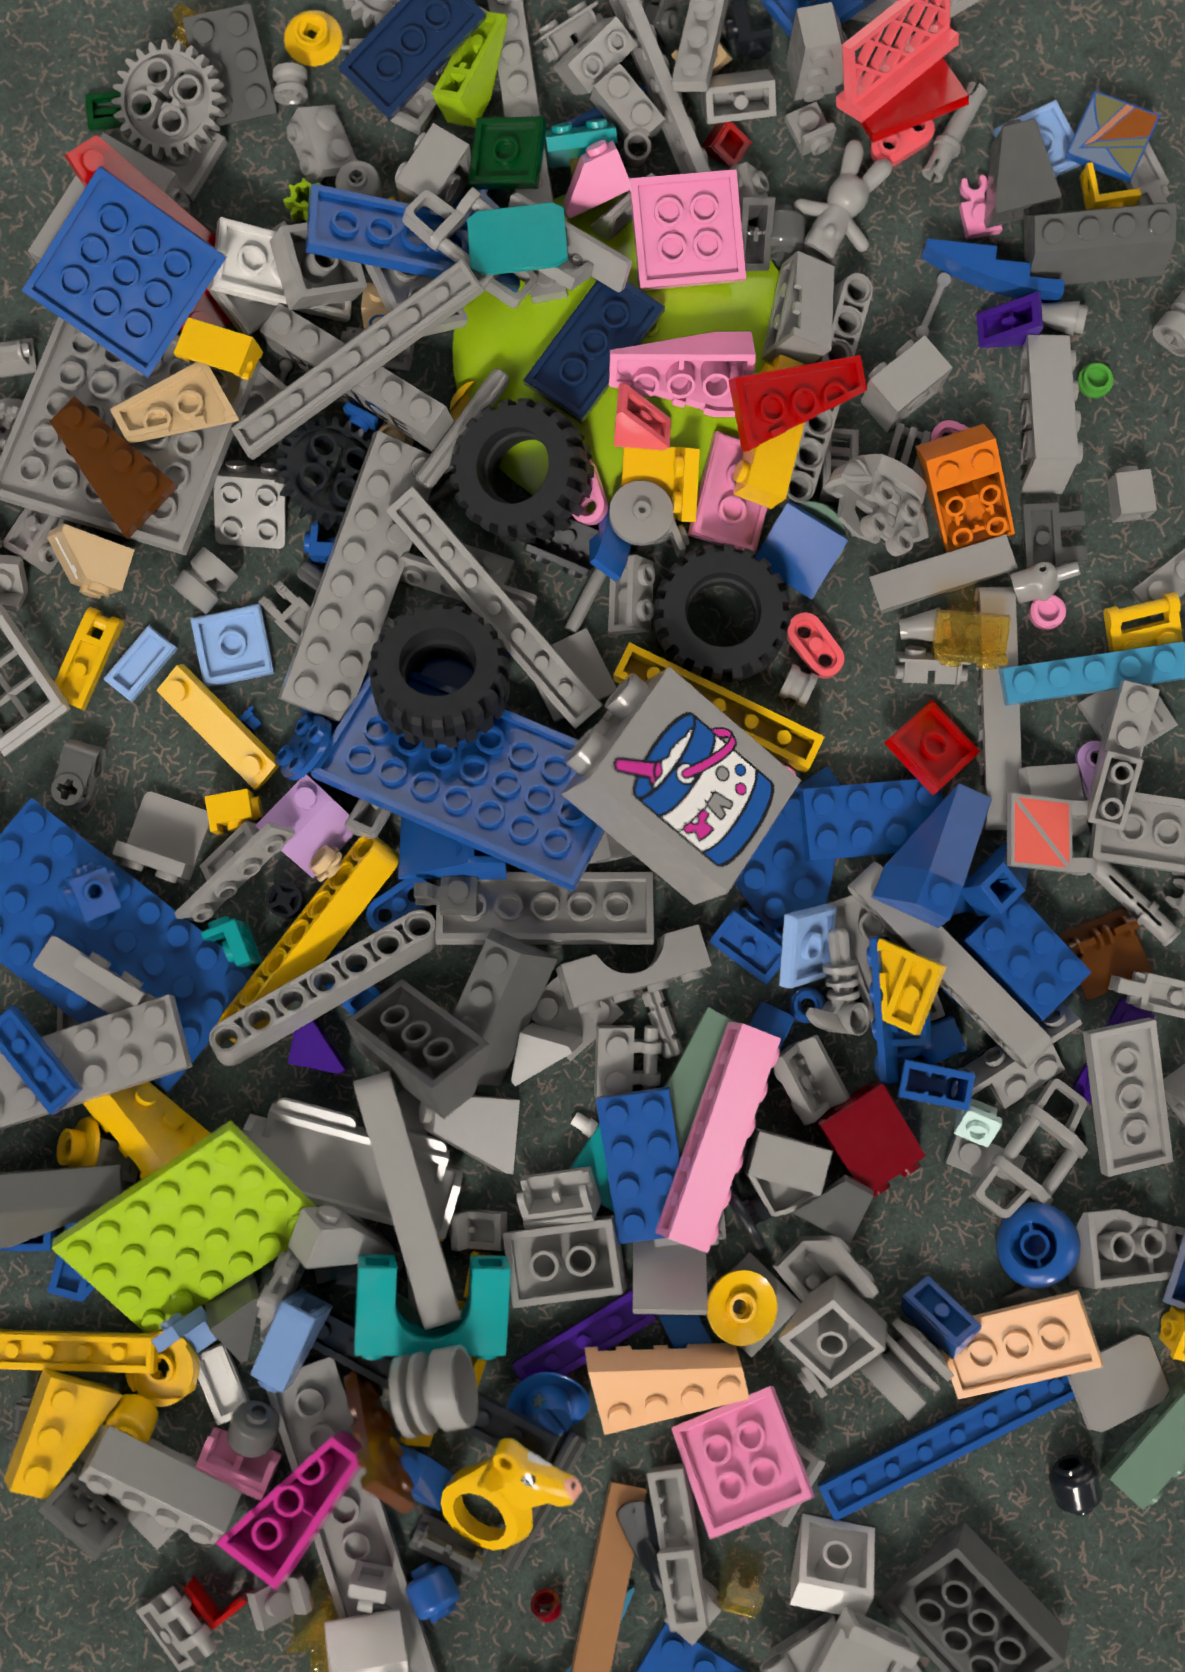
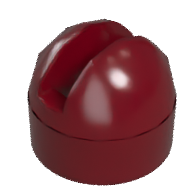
(546, 1599)

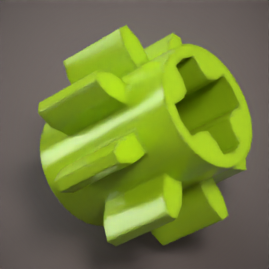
(299, 193)

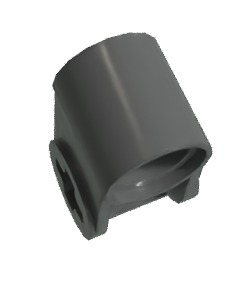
(78, 769)

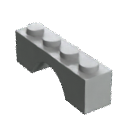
(591, 981)

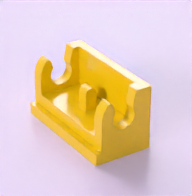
(218, 348)

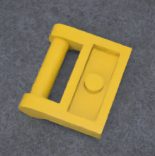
(1147, 635)

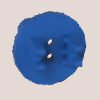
(304, 747)

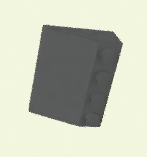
(974, 1611)

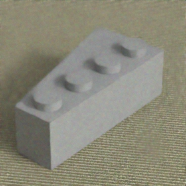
(1049, 414)

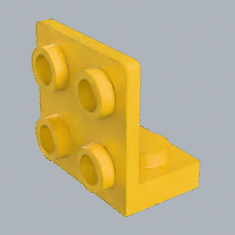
(672, 470)

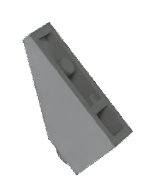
(334, 1238)

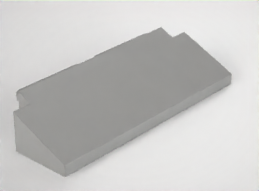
(336, 1165)

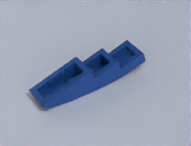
(979, 267)

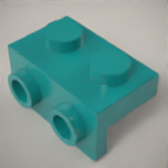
(569, 143)

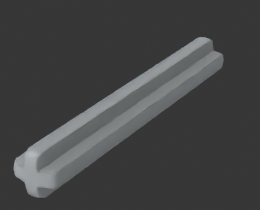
(441, 456)

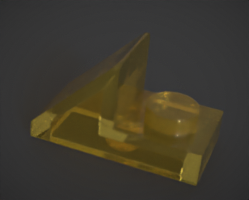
(312, 1637)

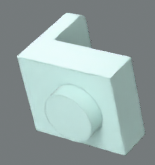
(978, 1124)

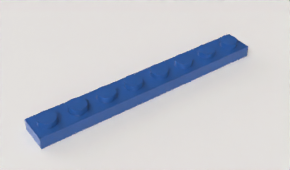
(941, 1444)

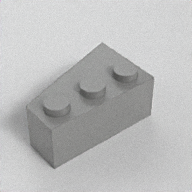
(816, 53)

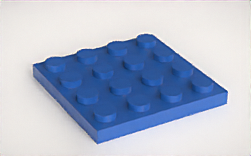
(124, 272)

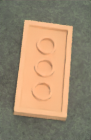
(1026, 1346)

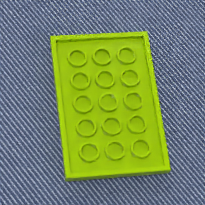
(186, 1229)

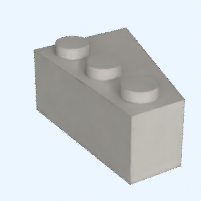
(801, 311)

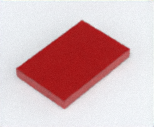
(924, 99)

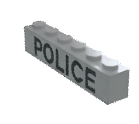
(379, 393)

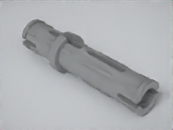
(948, 144)
(1163, 930)

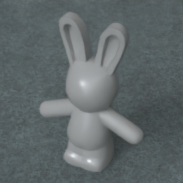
(844, 201)

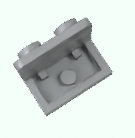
(249, 506)
(165, 837)
(816, 1260)

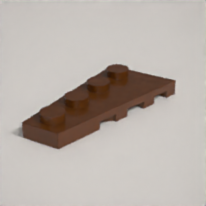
(115, 469)
(379, 1451)

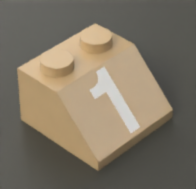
(90, 560)

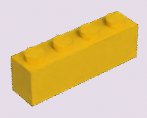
(767, 469)

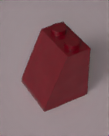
(871, 1138)

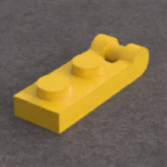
(87, 657)

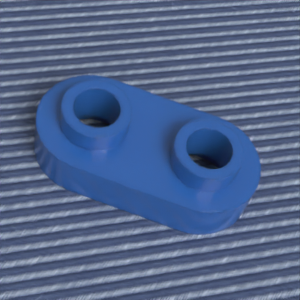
(396, 901)

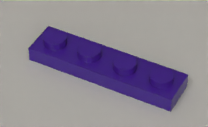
(599, 1329)

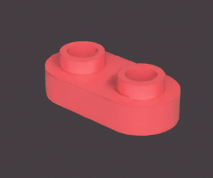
(905, 144)
(817, 644)

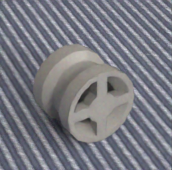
(290, 84)
(798, 685)

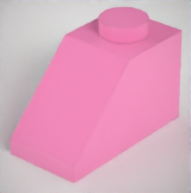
(596, 178)

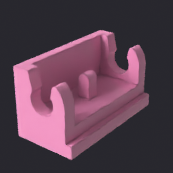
(243, 1473)

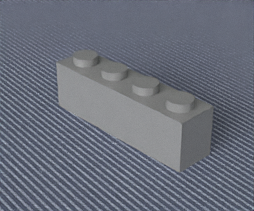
(160, 1486)

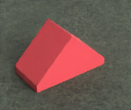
(640, 422)

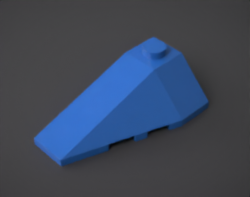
(934, 862)

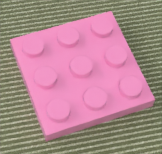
(687, 229)
(742, 1462)

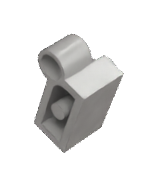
(629, 110)
(801, 1648)

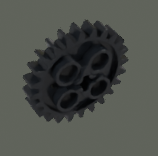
(301, 459)

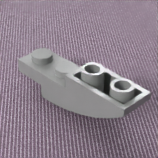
(1120, 755)

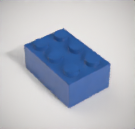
(1025, 958)

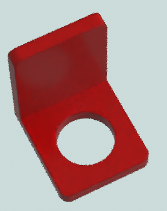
(204, 1606)

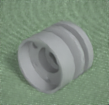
(906, 1368)
(433, 1391)

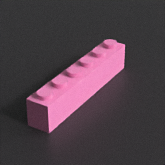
(718, 1136)

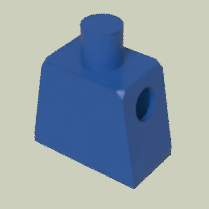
(936, 1085)

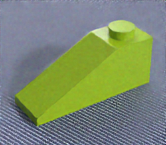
(471, 73)

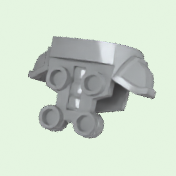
(888, 494)

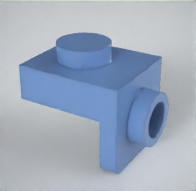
(192, 1327)

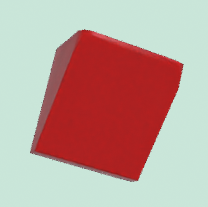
(726, 143)

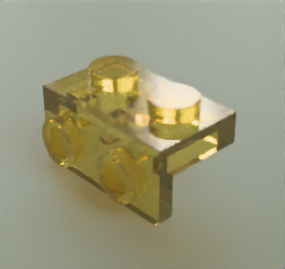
(970, 638)

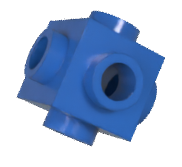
(103, 898)

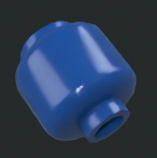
(432, 1592)

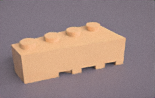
(663, 1382)

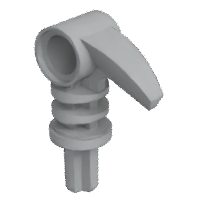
(841, 1012)

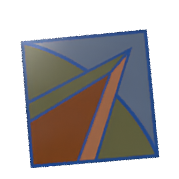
(1112, 136)

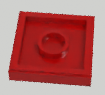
(932, 747)

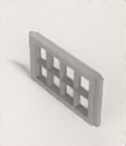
(44, 714)

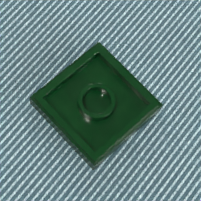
(507, 152)

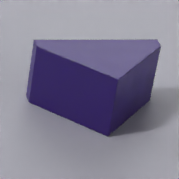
(1010, 322)
(314, 1050)

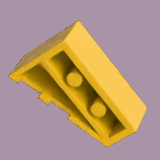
(56, 1431)

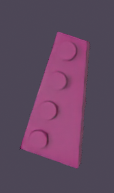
(286, 1522)

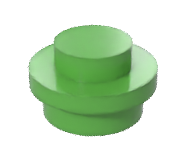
(1095, 380)

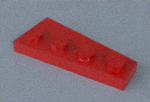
(784, 398)

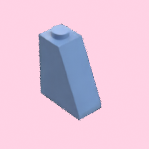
(290, 1340)

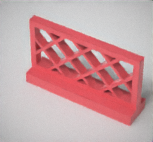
(904, 63)

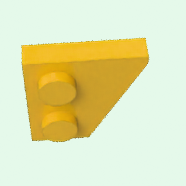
(907, 986)

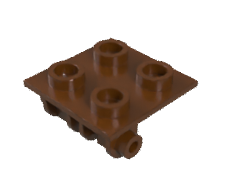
(1107, 949)

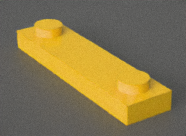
(218, 726)

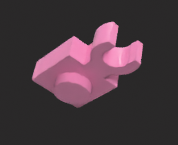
(974, 210)

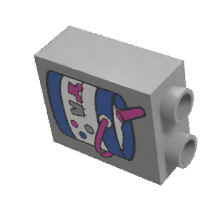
(678, 784)

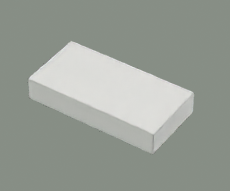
(221, 1382)

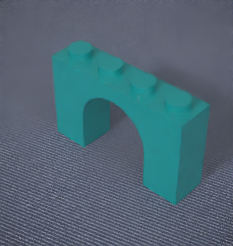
(386, 1332)

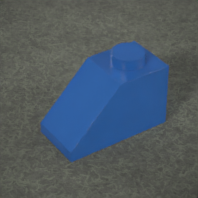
(427, 1476)

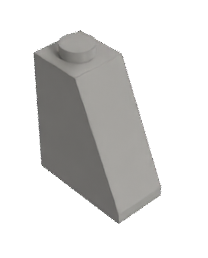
(480, 1128)

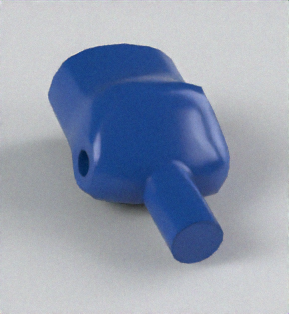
(945, 1043)

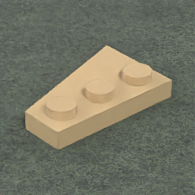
(175, 406)

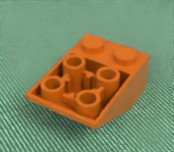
(966, 487)

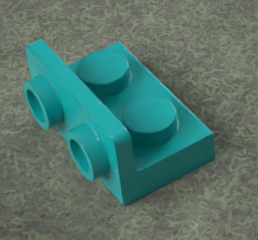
(239, 941)

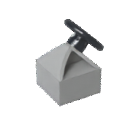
(785, 1178)

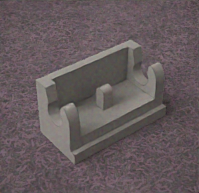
(558, 1198)

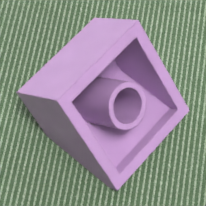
(315, 819)

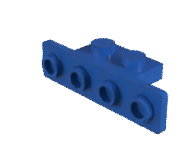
(886, 1034)

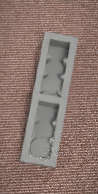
(943, 573)
(679, 1547)

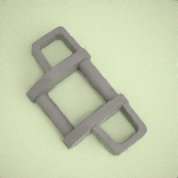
(453, 221)
(1004, 1162)

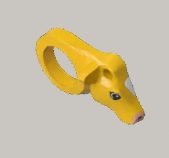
(514, 1484)

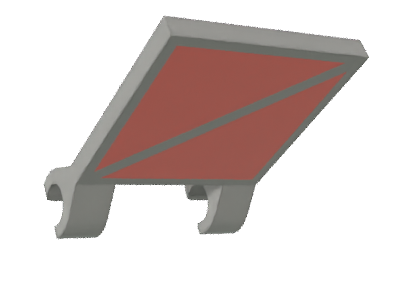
(1042, 834)

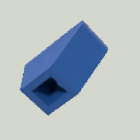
(994, 884)

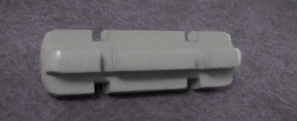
(662, 1018)

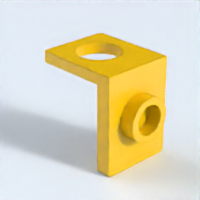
(1094, 200)

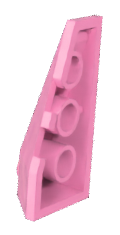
(687, 369)

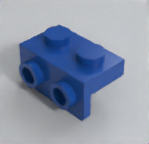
(750, 943)

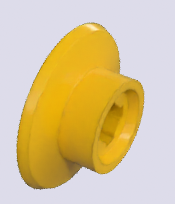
(317, 50)
(80, 1145)

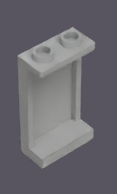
(865, 1646)

